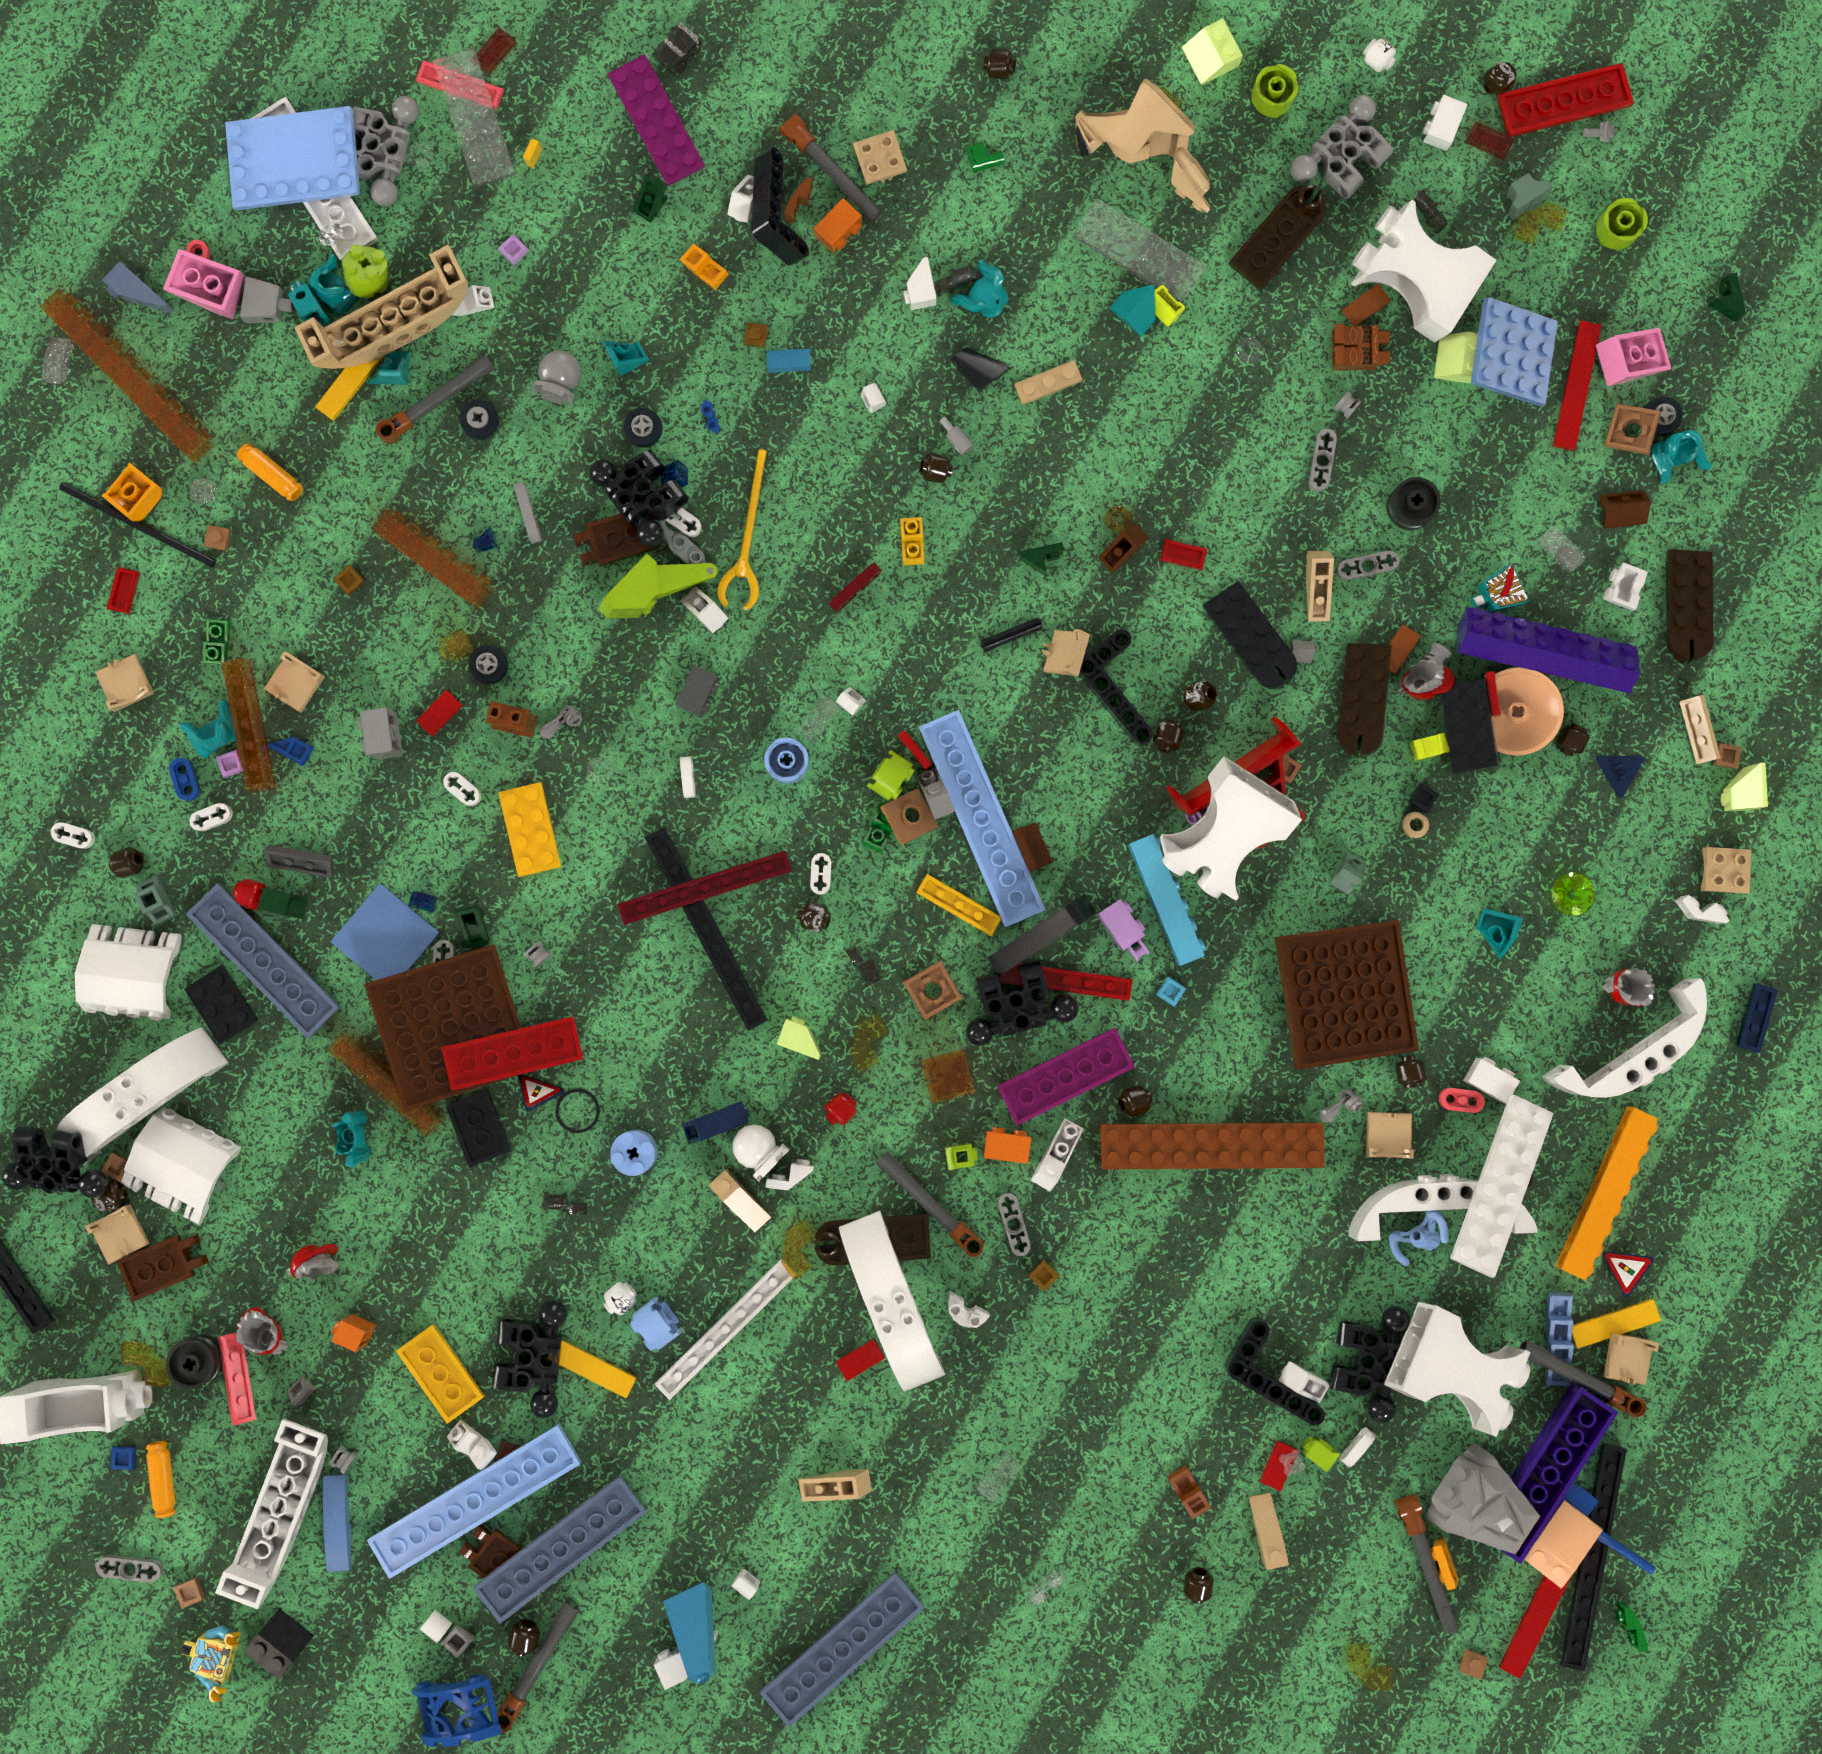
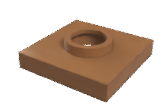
(1626, 415)
(903, 829)
(931, 1006)

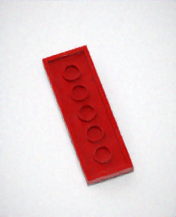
(1565, 100)
(512, 1053)

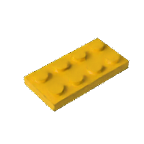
(530, 829)
(440, 1373)

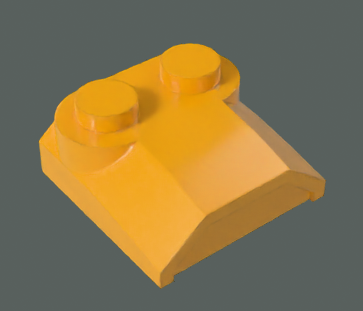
(133, 493)

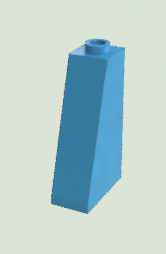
(693, 1630)

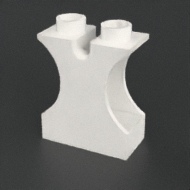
(1429, 276)
(1238, 819)
(1441, 1360)
(72, 1406)

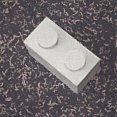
(1445, 122)
(1491, 1080)

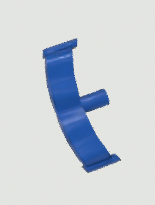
(712, 423)

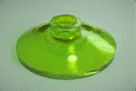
(1583, 894)

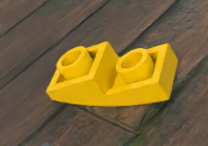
(912, 541)

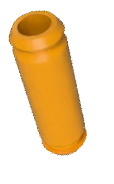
(269, 472)
(161, 1479)

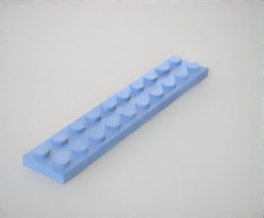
(982, 818)
(474, 1501)

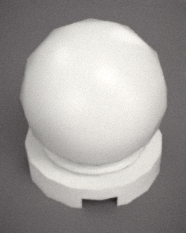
(757, 1149)

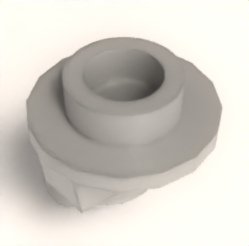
(1605, 132)

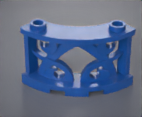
(430, 1707)

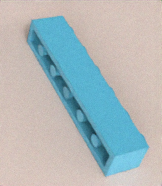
(1166, 900)

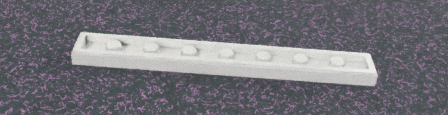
(723, 1330)

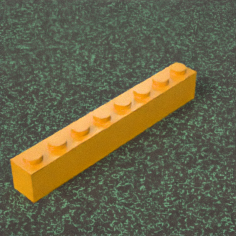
(1607, 1192)

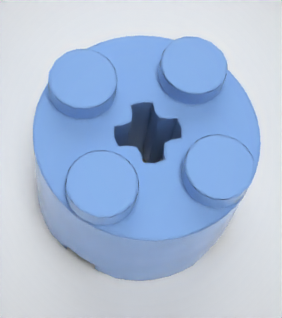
(776, 754)
(621, 1154)
(656, 1324)

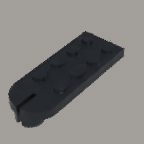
(1252, 636)

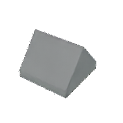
(1303, 650)
(300, 1391)

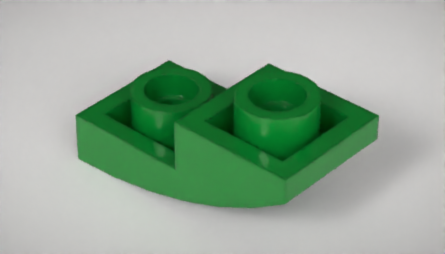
(217, 641)
(878, 832)
(1635, 1633)

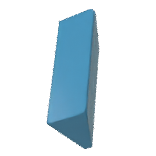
(788, 360)

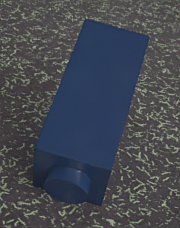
(715, 1122)

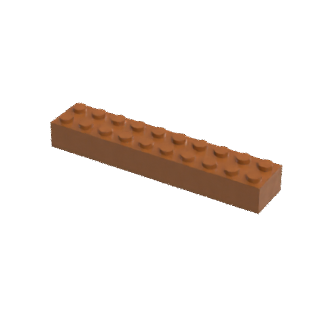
(1211, 1145)

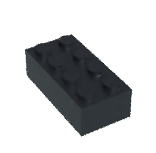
(1470, 727)

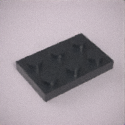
(221, 1004)
(478, 1128)

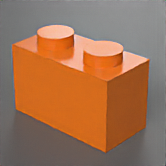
(838, 226)
(1007, 1146)
(352, 1332)

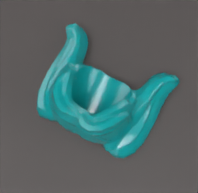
(331, 288)
(985, 293)
(1677, 450)
(212, 735)
(356, 1145)

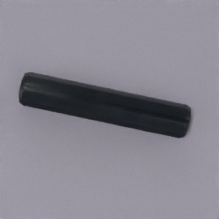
(1011, 634)

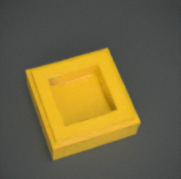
(532, 153)

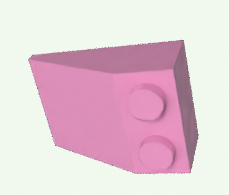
(206, 283)
(1633, 356)

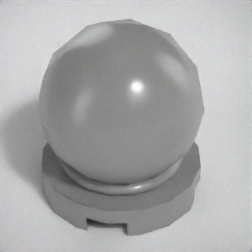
(558, 376)

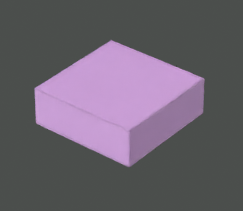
(513, 249)
(230, 763)

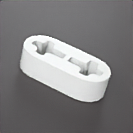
(679, 525)
(687, 776)
(458, 793)
(213, 821)
(70, 840)
(815, 873)
(1357, 1447)

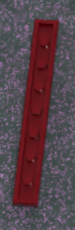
(704, 888)

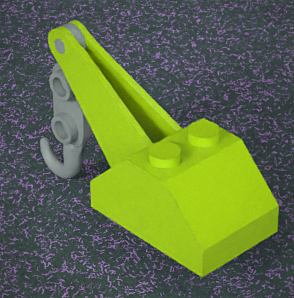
(648, 581)

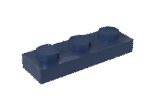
(1756, 1018)

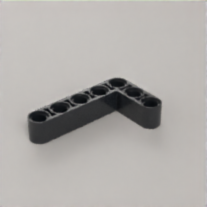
(767, 208)
(1111, 689)
(1042, 935)
(1266, 1381)

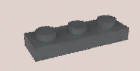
(299, 861)

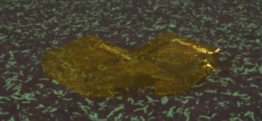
(1545, 215)
(861, 1049)
(792, 1257)
(140, 1355)
(1374, 1677)

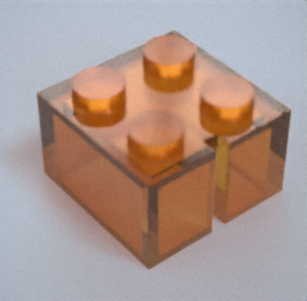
(948, 1075)

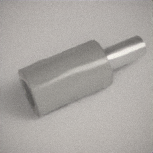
(957, 437)

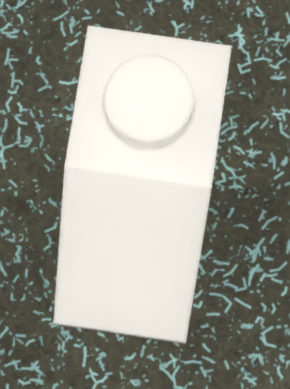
(741, 200)
(920, 287)
(704, 609)
(1303, 1382)

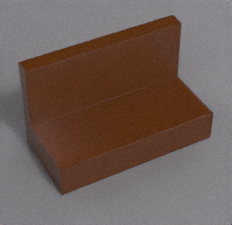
(1625, 509)
(1032, 847)

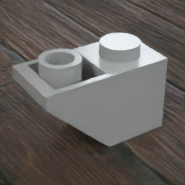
(935, 793)

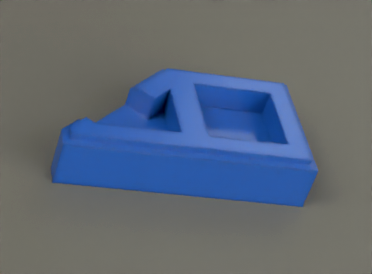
(293, 749)

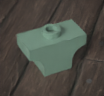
(1527, 195)
(1348, 873)
(154, 900)

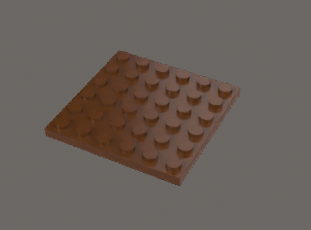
(1346, 994)
(438, 1008)

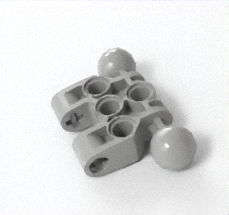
(388, 138)
(1332, 153)

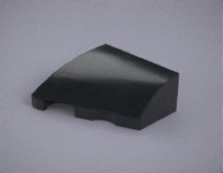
(978, 368)

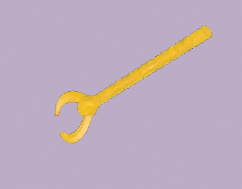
(742, 567)

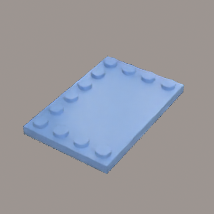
(292, 158)

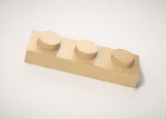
(1048, 382)
(1700, 729)

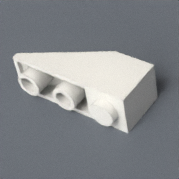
(1057, 1155)
(671, 1668)

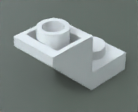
(476, 300)
(1710, 913)
(797, 1172)
(472, 1443)

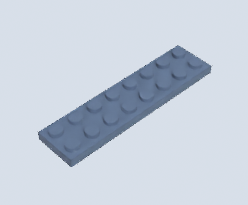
(263, 961)
(559, 1549)
(842, 1649)

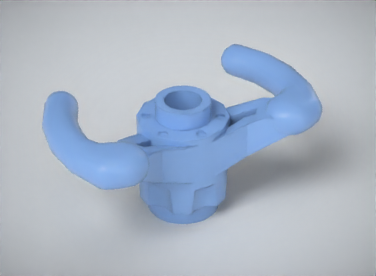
(1421, 1236)

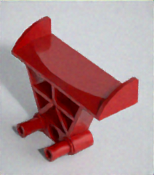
(1253, 762)

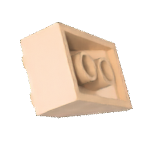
(1563, 1544)

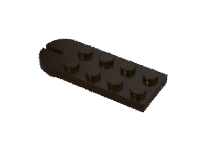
(1279, 236)
(1689, 604)
(1364, 697)
(906, 1232)

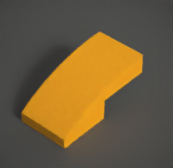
(704, 267)

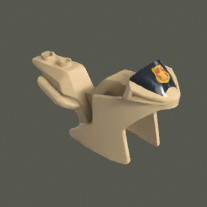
(1147, 130)

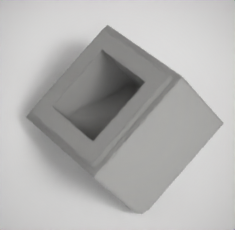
(457, 1641)

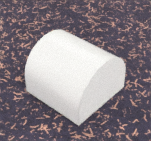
(873, 398)
(850, 701)
(746, 1584)
(436, 1626)

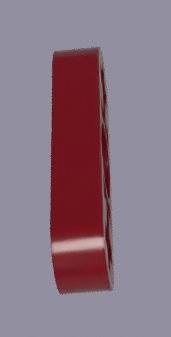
(852, 588)

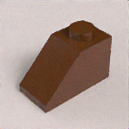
(1123, 547)

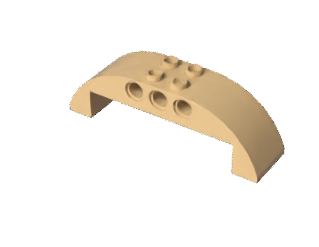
(389, 319)

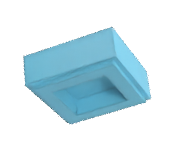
(1171, 991)

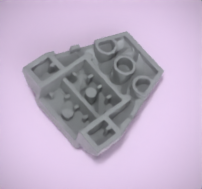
(1482, 1503)

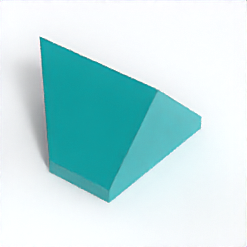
(1136, 308)
(625, 356)
(393, 369)
(1499, 930)

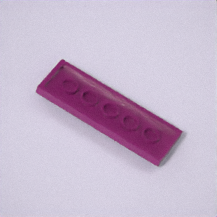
(656, 120)
(1065, 1076)

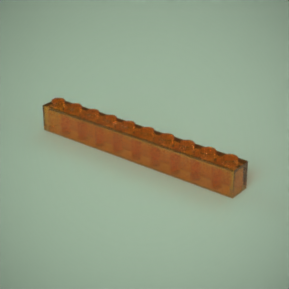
(127, 375)

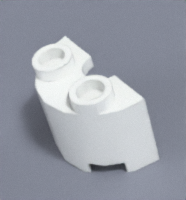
(1625, 586)
(966, 1316)

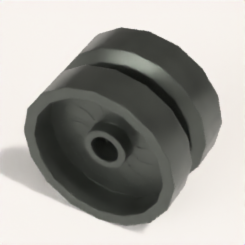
(1413, 492)
(194, 1362)

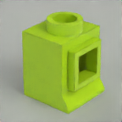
(952, 1159)
(1320, 1452)

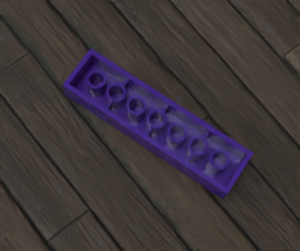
(1548, 649)
(1559, 1456)

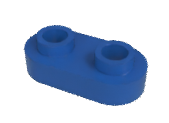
(184, 780)

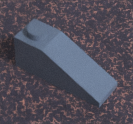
(130, 288)

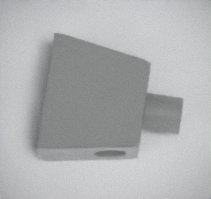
(263, 302)

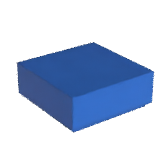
(123, 1457)

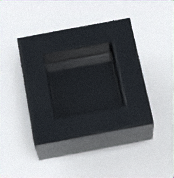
(1423, 798)

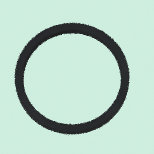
(597, 1110)

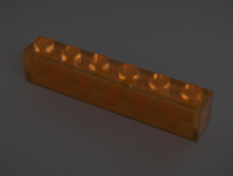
(432, 558)
(248, 725)
(381, 1081)

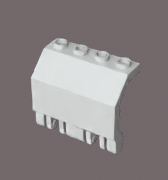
(125, 973)
(178, 1163)

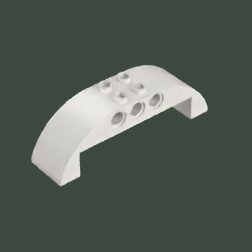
(1648, 1056)
(143, 1089)
(1402, 1198)
(890, 1302)
(276, 1514)

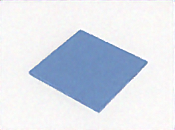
(384, 935)

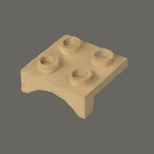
(879, 157)
(1066, 652)
(124, 682)
(294, 682)
(1726, 870)
(1389, 1135)
(118, 1234)
(1629, 1358)

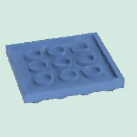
(1514, 352)

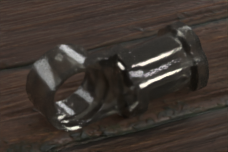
(1431, 213)
(957, 277)
(867, 969)
(560, 1202)

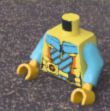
(213, 1658)

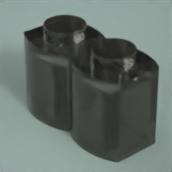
(677, 49)

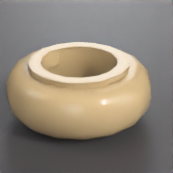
(1406, 824)

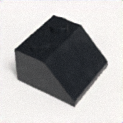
(278, 1644)

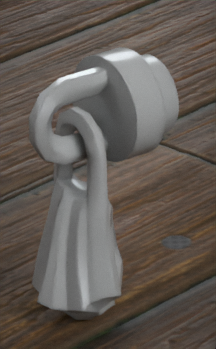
(571, 717)
(1353, 1104)

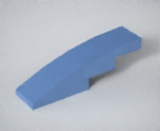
(1559, 1333)
(336, 1523)

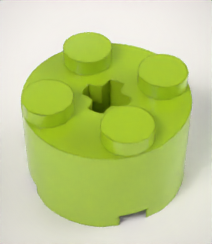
(1276, 102)
(1621, 224)
(365, 271)
(890, 776)

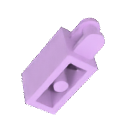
(1124, 928)

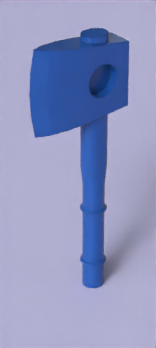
(1585, 1504)

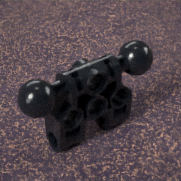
(641, 506)
(980, 1031)
(51, 1167)
(512, 1333)
(1345, 1379)

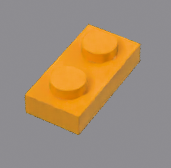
(1447, 1570)

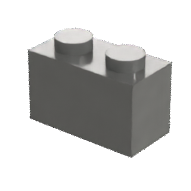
(697, 692)

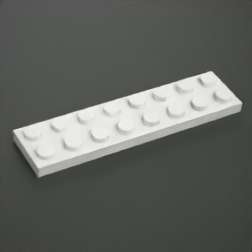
(333, 210)
(1501, 1186)

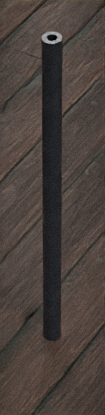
(137, 524)

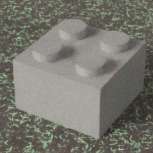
(380, 733)

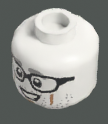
(1379, 55)
(620, 1298)

